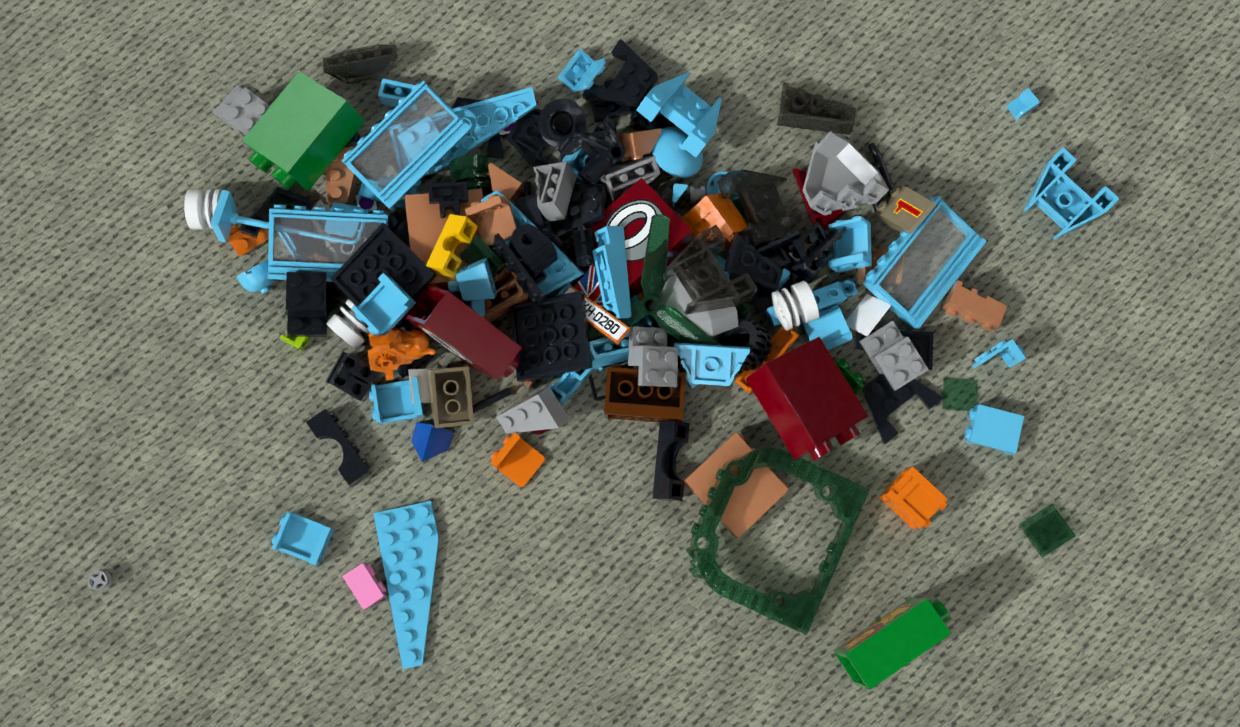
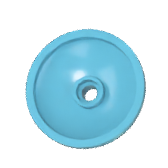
(673, 156)

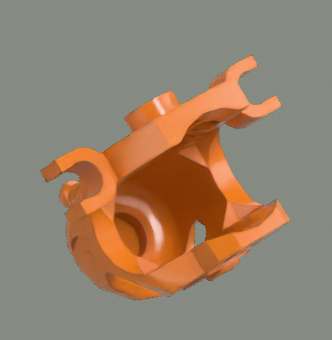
(397, 349)

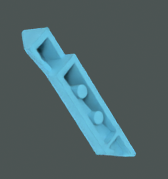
(612, 270)

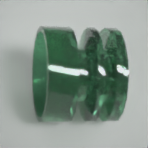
(473, 170)

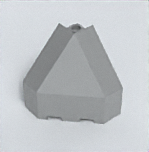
(841, 177)
(710, 322)

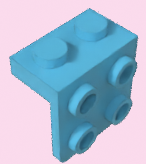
(581, 71)
(1009, 351)

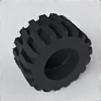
(758, 343)

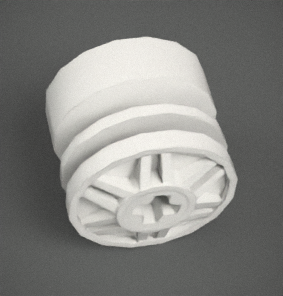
(200, 207)
(799, 303)
(349, 326)

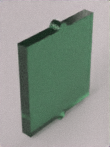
(959, 394)

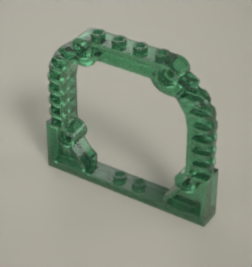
(845, 501)

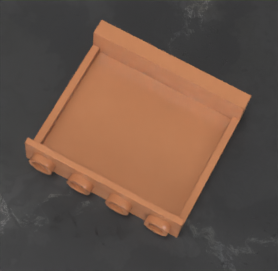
(747, 500)

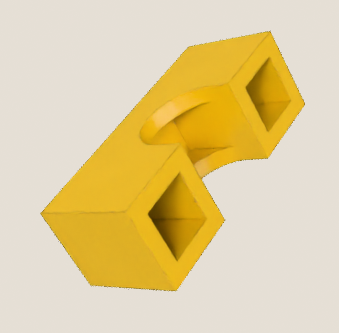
(456, 231)

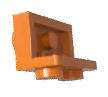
(244, 243)

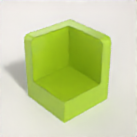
(297, 342)

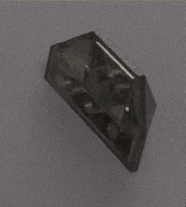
(361, 63)

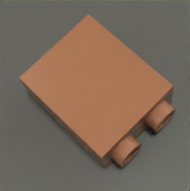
(426, 226)

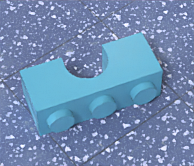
(569, 384)

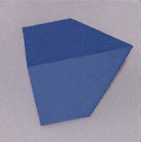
(430, 440)

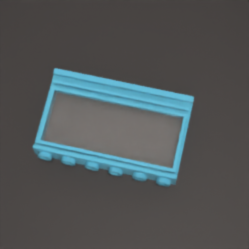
(406, 144)
(316, 238)
(924, 264)

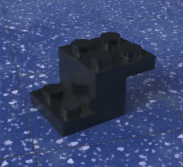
(306, 304)

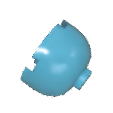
(256, 278)

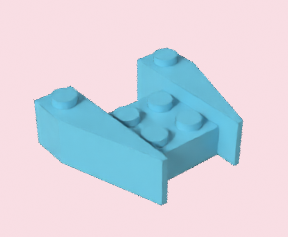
(684, 110)
(1064, 199)

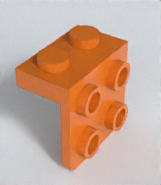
(517, 460)

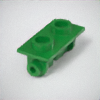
(853, 380)

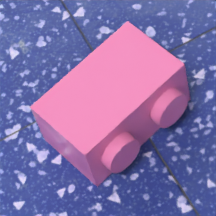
(365, 586)

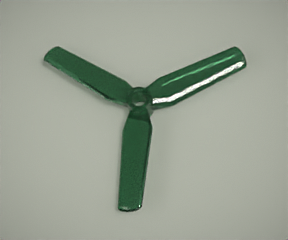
(652, 284)

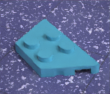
(711, 362)

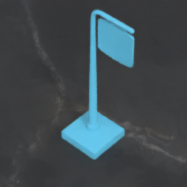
(226, 215)

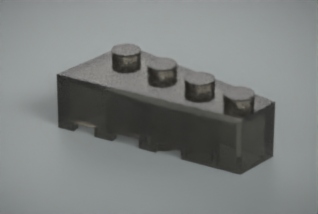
(813, 112)

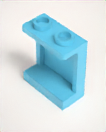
(854, 247)
(384, 306)
(394, 401)
(994, 429)
(302, 538)

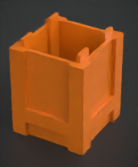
(716, 211)
(913, 498)

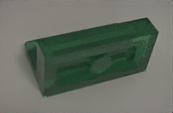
(479, 250)

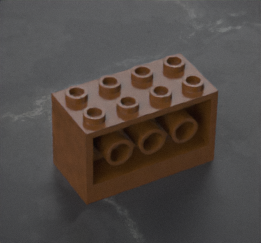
(641, 407)

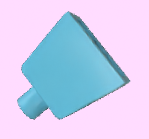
(474, 281)

